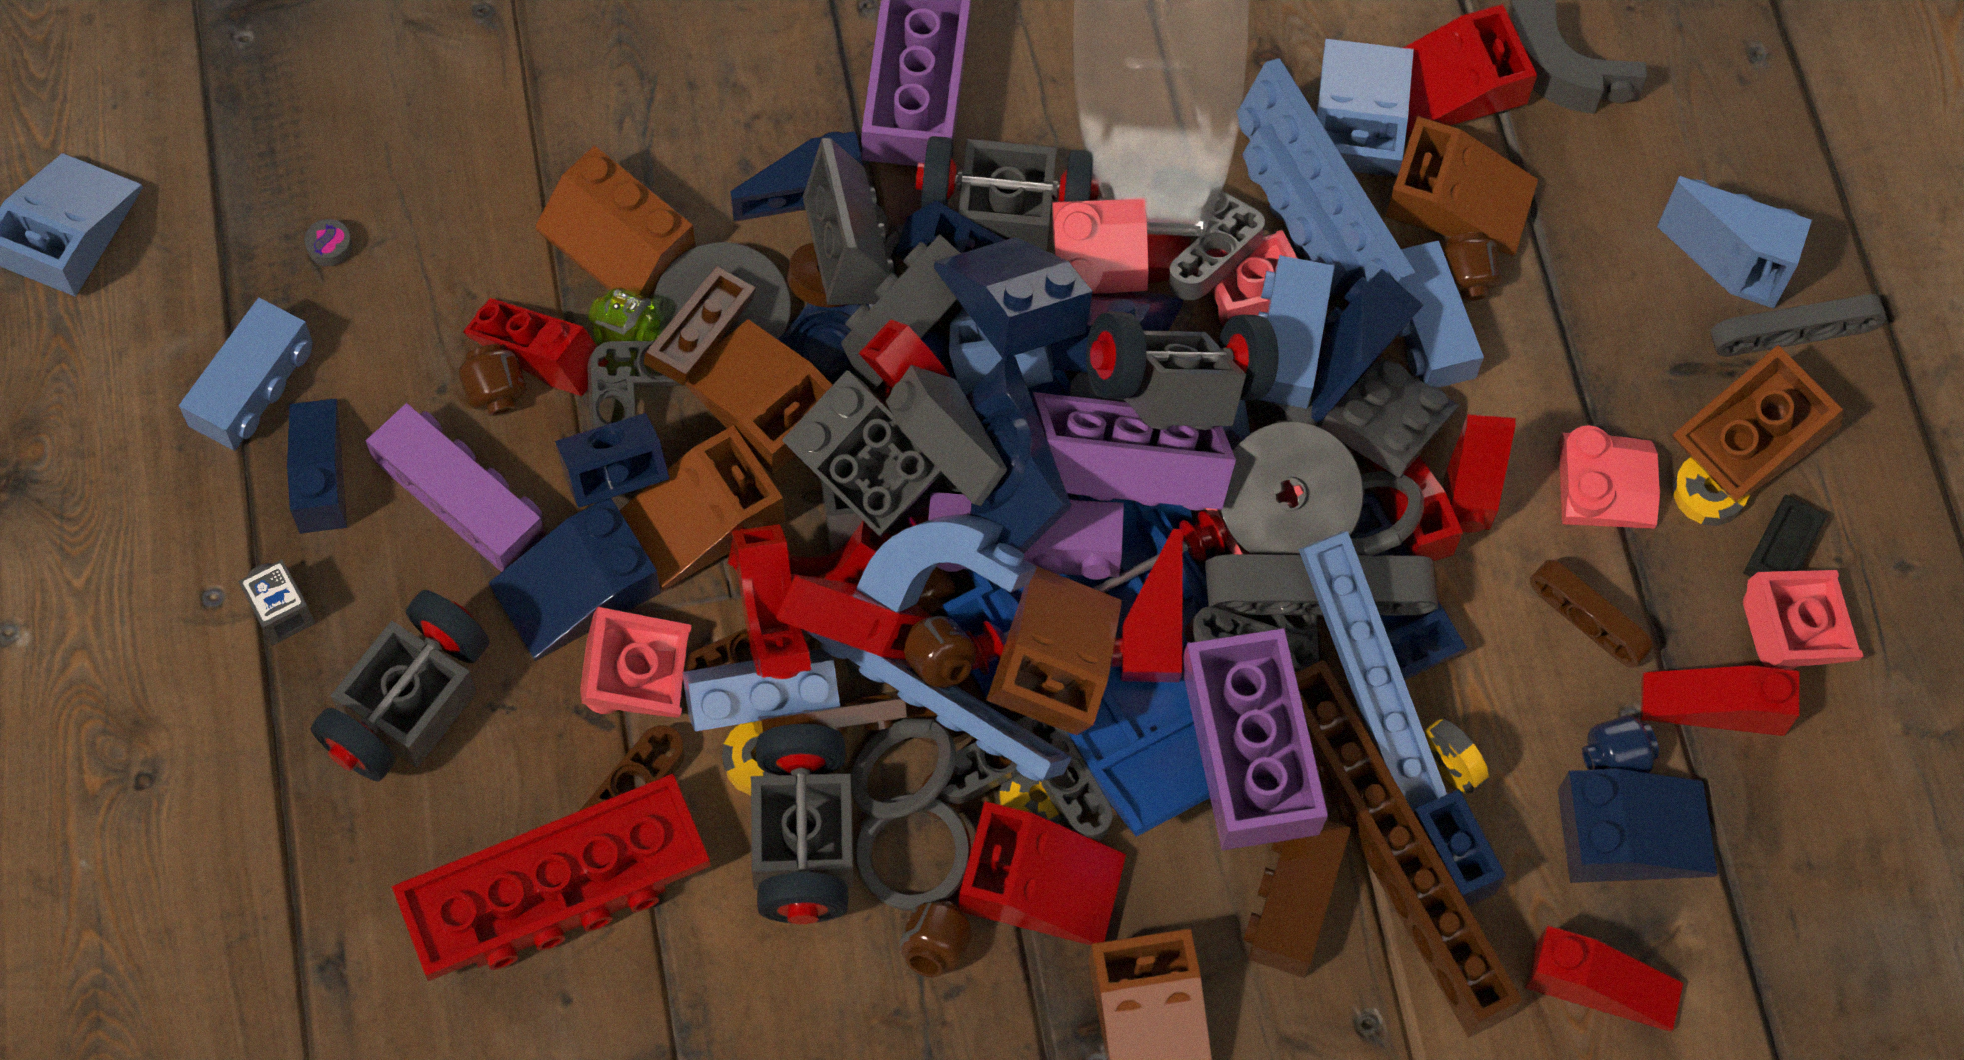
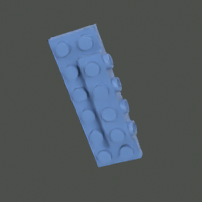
(1313, 185)

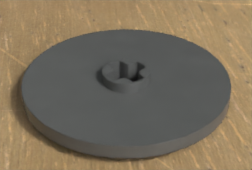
(681, 279)
(1307, 459)

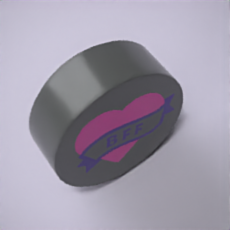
(328, 242)

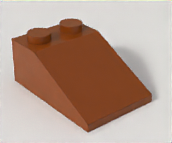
(1760, 425)

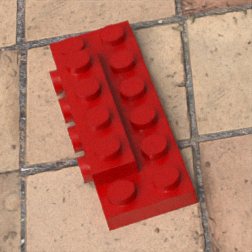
(552, 880)

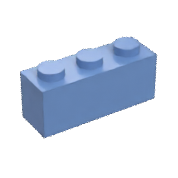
(1297, 313)
(1440, 334)
(247, 374)
(738, 696)

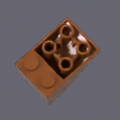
(1460, 187)
(759, 390)
(707, 496)
(1057, 653)
(1150, 998)

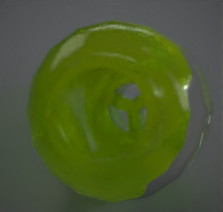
(624, 317)

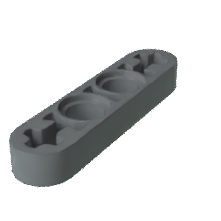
(1798, 325)

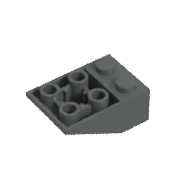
(862, 453)

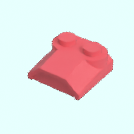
(1104, 242)
(1242, 288)
(1608, 479)
(1799, 619)
(634, 664)

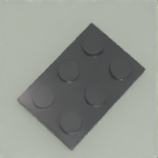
(1390, 416)

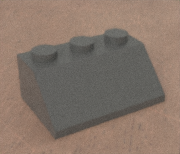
(845, 227)
(913, 299)

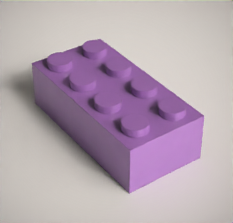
(914, 78)
(1112, 454)
(1253, 739)

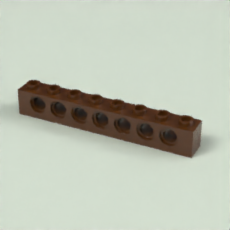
(1403, 857)

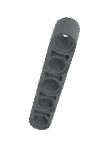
(1283, 586)

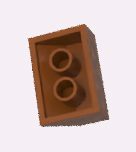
(614, 225)

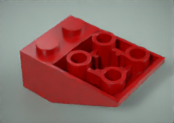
(1469, 69)
(1040, 876)

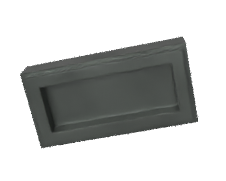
(1786, 538)

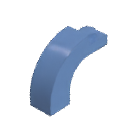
(908, 558)

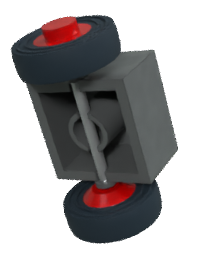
(1005, 184)
(1181, 374)
(403, 690)
(801, 825)

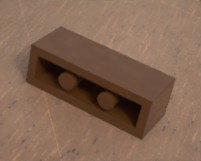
(1296, 900)

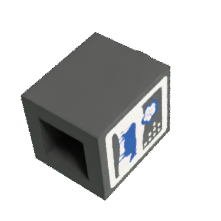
(276, 601)

